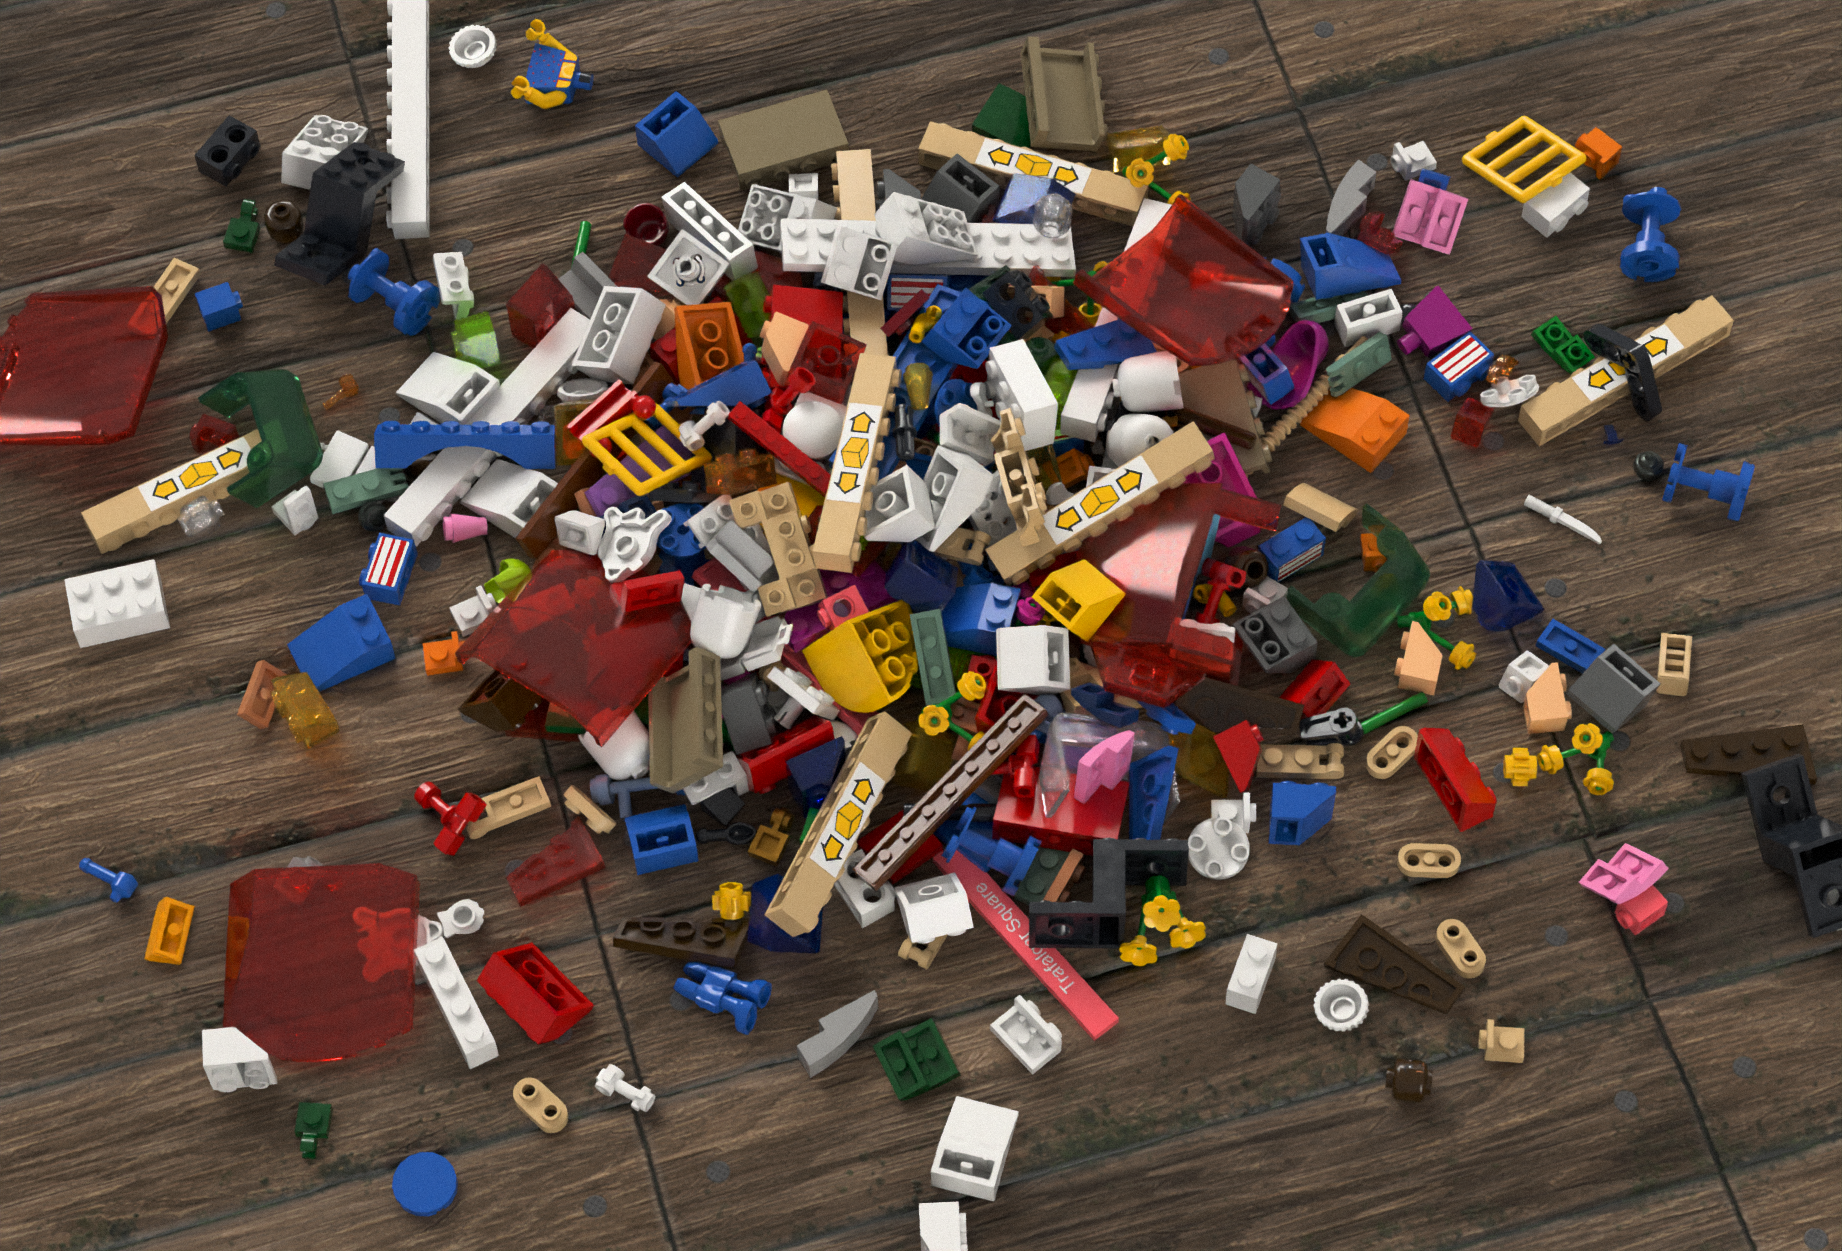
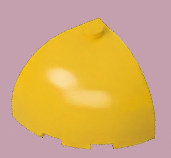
(866, 658)

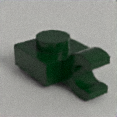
(243, 232)
(312, 1123)

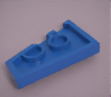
(1102, 346)

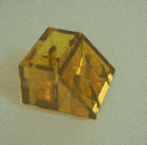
(304, 709)

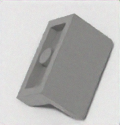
(585, 284)
(740, 554)

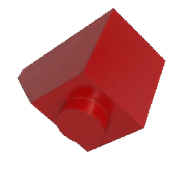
(1241, 752)

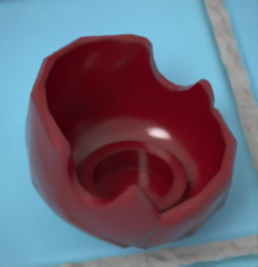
(647, 223)

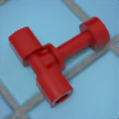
(780, 401)
(1222, 577)
(1021, 767)
(453, 817)

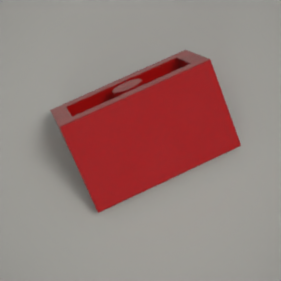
(649, 591)
(1317, 687)

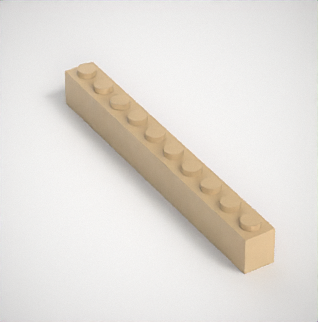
(857, 202)

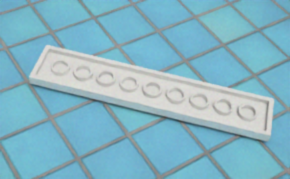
(1019, 246)

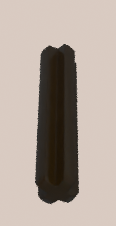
(1215, 427)

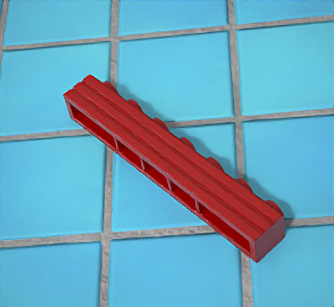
(781, 447)

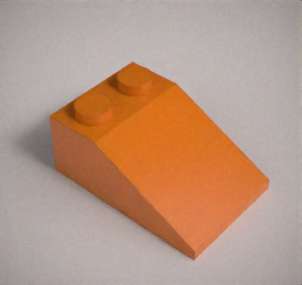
(706, 342)
(1358, 426)

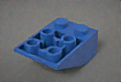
(1344, 266)

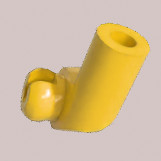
(924, 323)

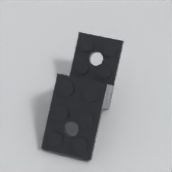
(339, 213)
(718, 440)
(1798, 838)
(1103, 921)

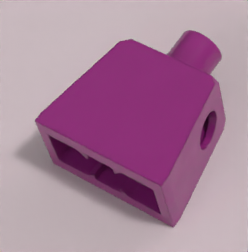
(1433, 325)

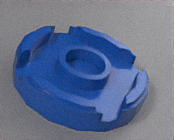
(424, 1184)

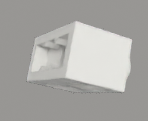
(856, 891)

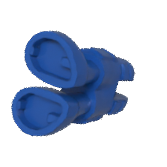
(716, 992)

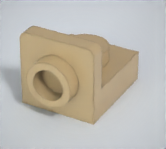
(1502, 1043)

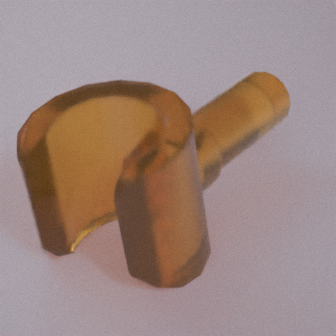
(348, 388)

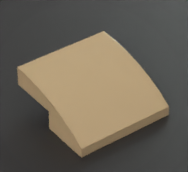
(1320, 507)

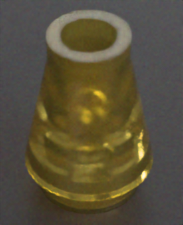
(918, 384)

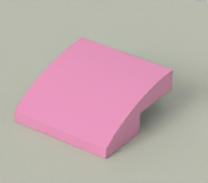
(1430, 216)
(1104, 765)
(1625, 875)

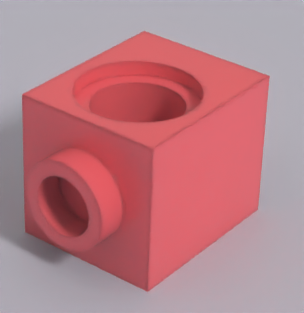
(850, 598)
(1641, 910)

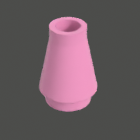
(463, 527)

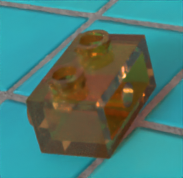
(740, 473)

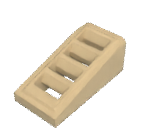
(1674, 681)

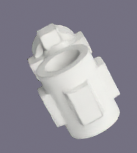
(692, 432)
(611, 1079)

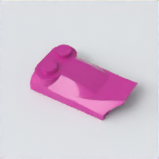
(1227, 470)

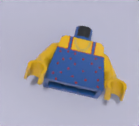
(551, 72)

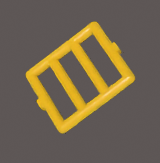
(1538, 134)
(659, 478)

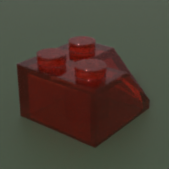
(538, 306)
(830, 359)

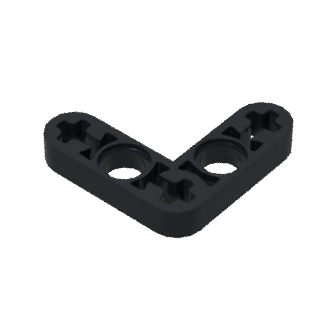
(1634, 360)

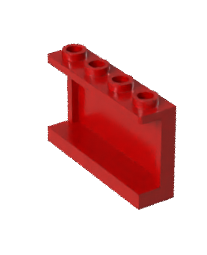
(805, 306)
(1072, 824)

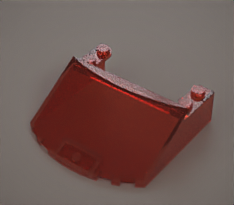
(1155, 564)

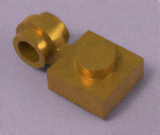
(771, 843)

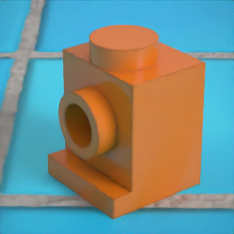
(1600, 150)

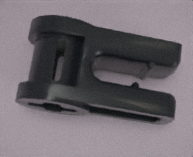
(1332, 728)

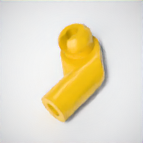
(1202, 592)

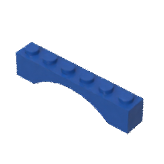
(402, 444)

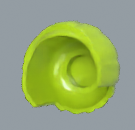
(511, 574)

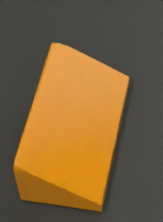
(169, 931)

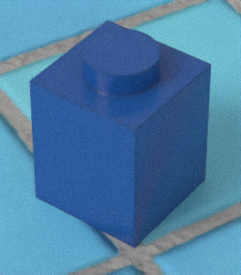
(219, 306)

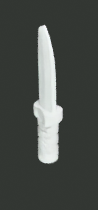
(1557, 515)

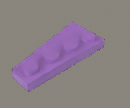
(611, 491)

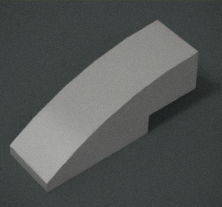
(1350, 198)
(837, 1034)

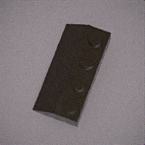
(500, 702)

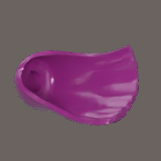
(1301, 352)

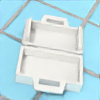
(344, 458)
(762, 649)

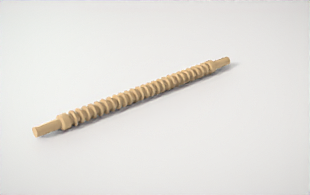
(1300, 410)

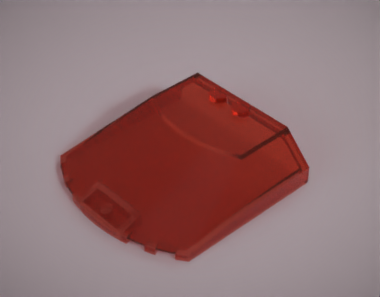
(1193, 289)
(79, 366)
(576, 643)
(321, 959)

